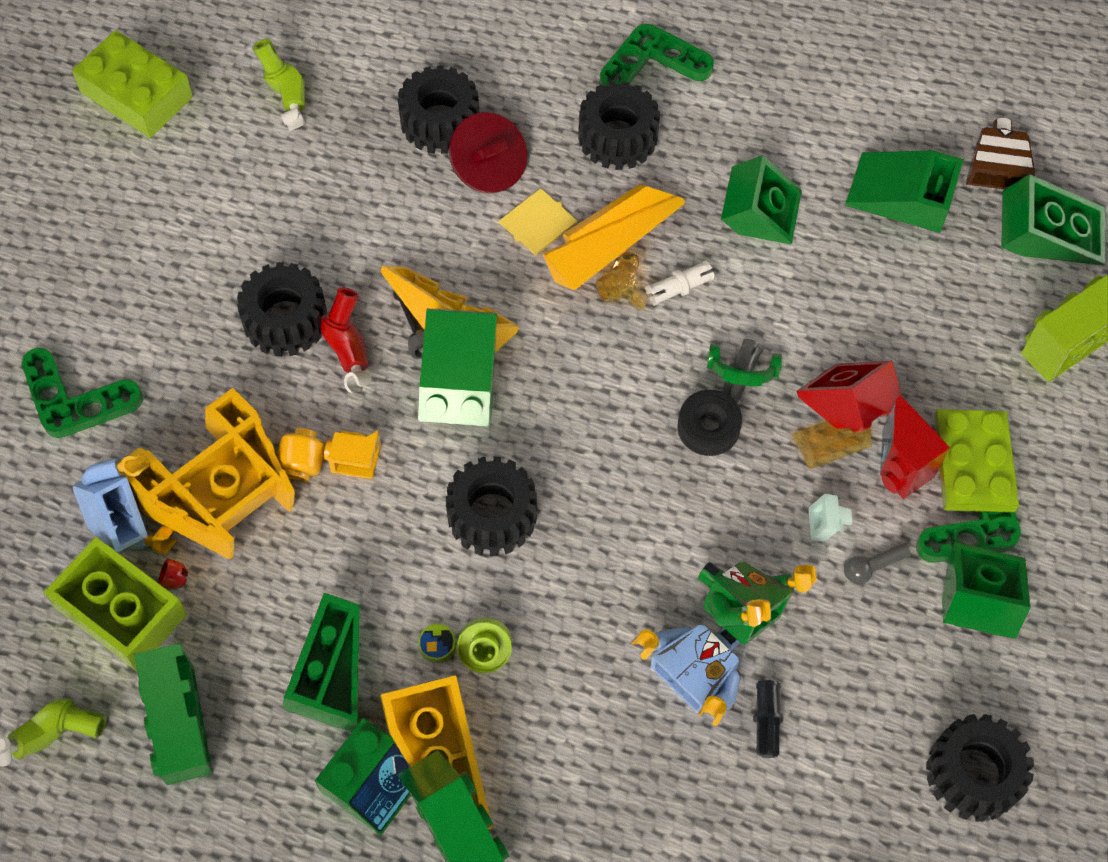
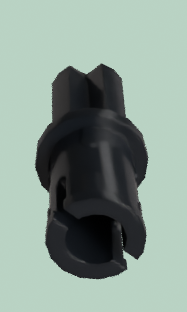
(768, 718)

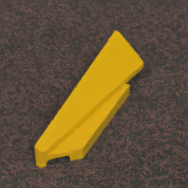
(608, 234)

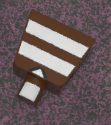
(1000, 157)

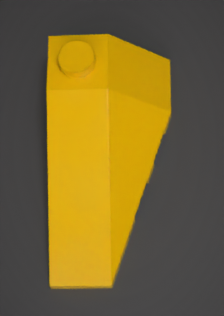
(422, 293)
(433, 719)

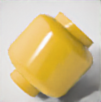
(301, 454)

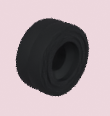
(713, 404)

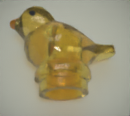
(621, 281)

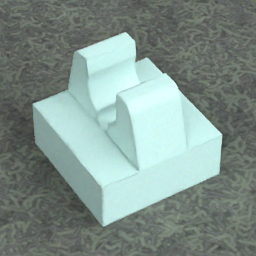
(827, 517)

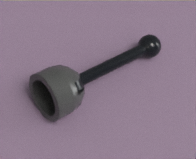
(416, 339)

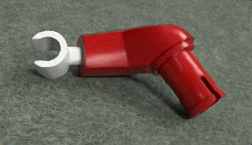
(347, 340)

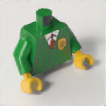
(749, 600)

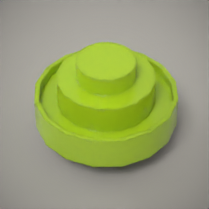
(484, 645)

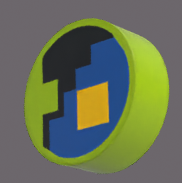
(437, 643)

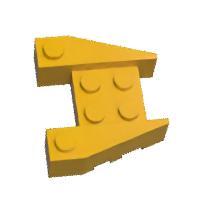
(219, 483)

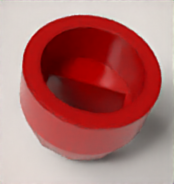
(172, 575)

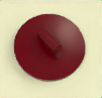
(488, 152)

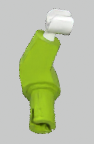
(284, 80)
(47, 727)

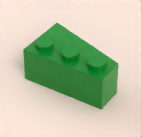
(327, 668)
(173, 714)
(450, 812)

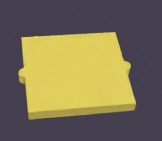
(538, 221)

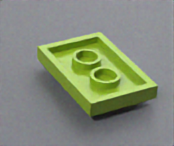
(980, 462)

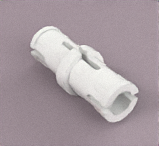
(680, 282)

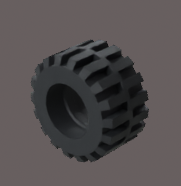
(431, 89)
(615, 145)
(286, 331)
(496, 532)
(1000, 746)

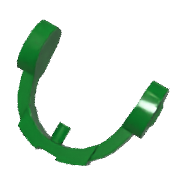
(743, 377)

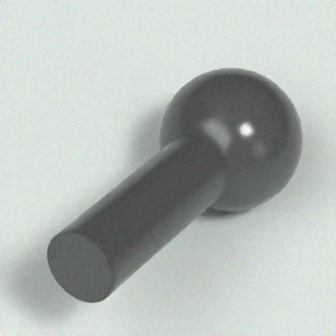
(860, 570)

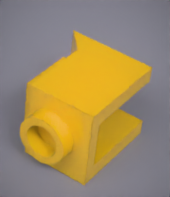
(353, 453)

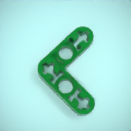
(655, 50)
(62, 405)
(987, 520)

